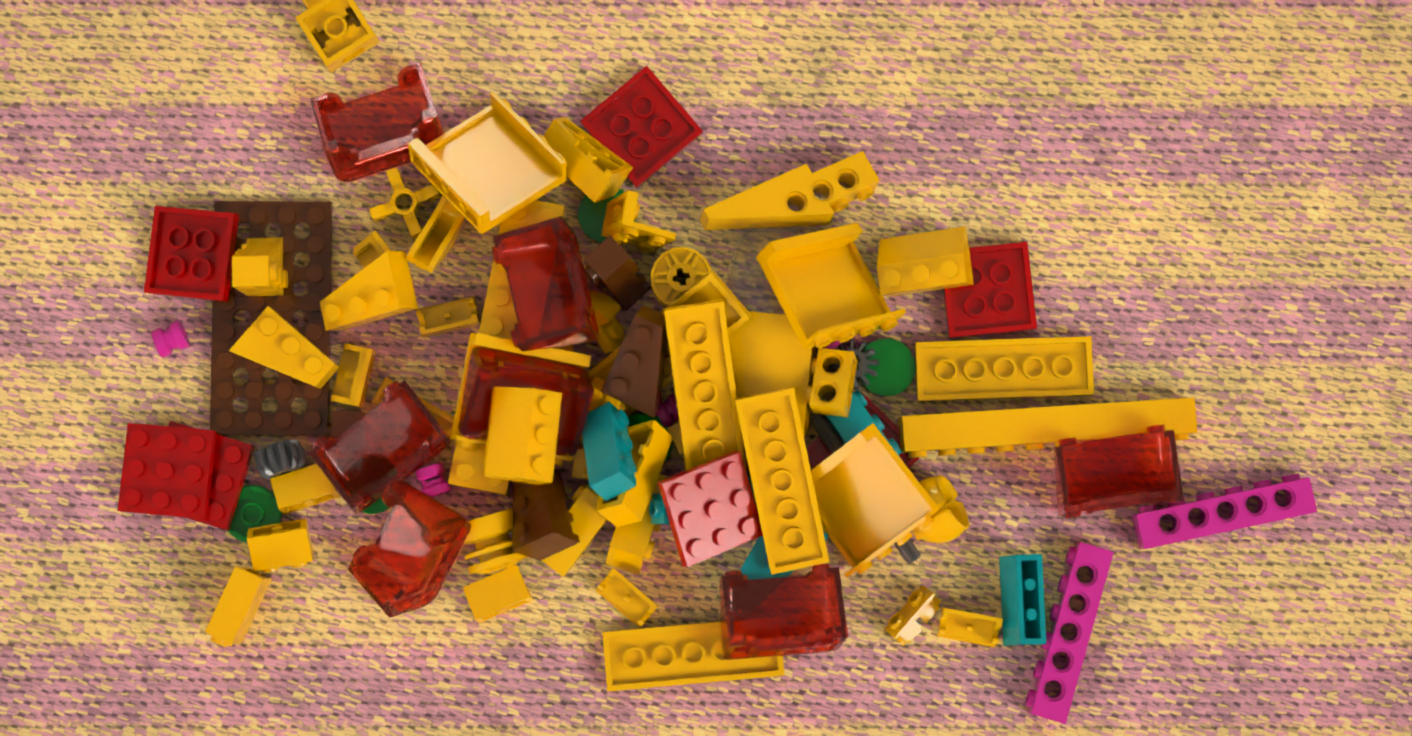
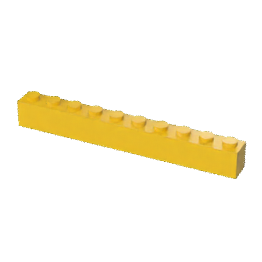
(1041, 425)

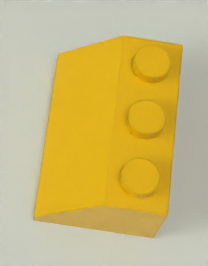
(924, 262)
(522, 435)

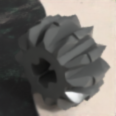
(864, 364)
(280, 458)

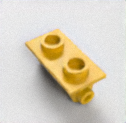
(920, 604)

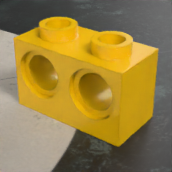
(839, 382)

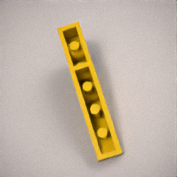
(768, 202)

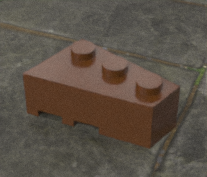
(617, 272)
(639, 365)
(541, 519)

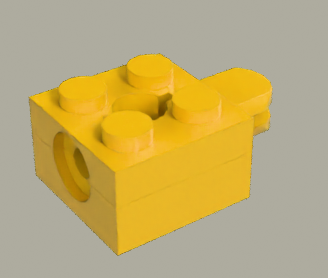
(336, 31)

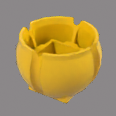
(951, 517)

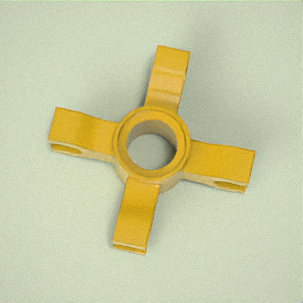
(391, 208)

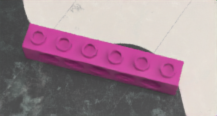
(1299, 502)
(1058, 706)

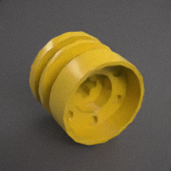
(667, 266)
(492, 543)

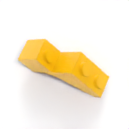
(436, 237)

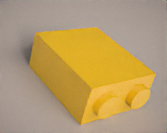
(237, 606)

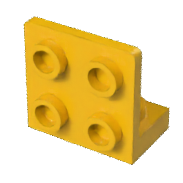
(621, 226)

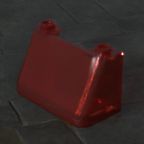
(376, 129)
(547, 286)
(504, 369)
(380, 447)
(1117, 472)
(411, 552)
(782, 614)

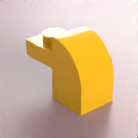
(609, 328)

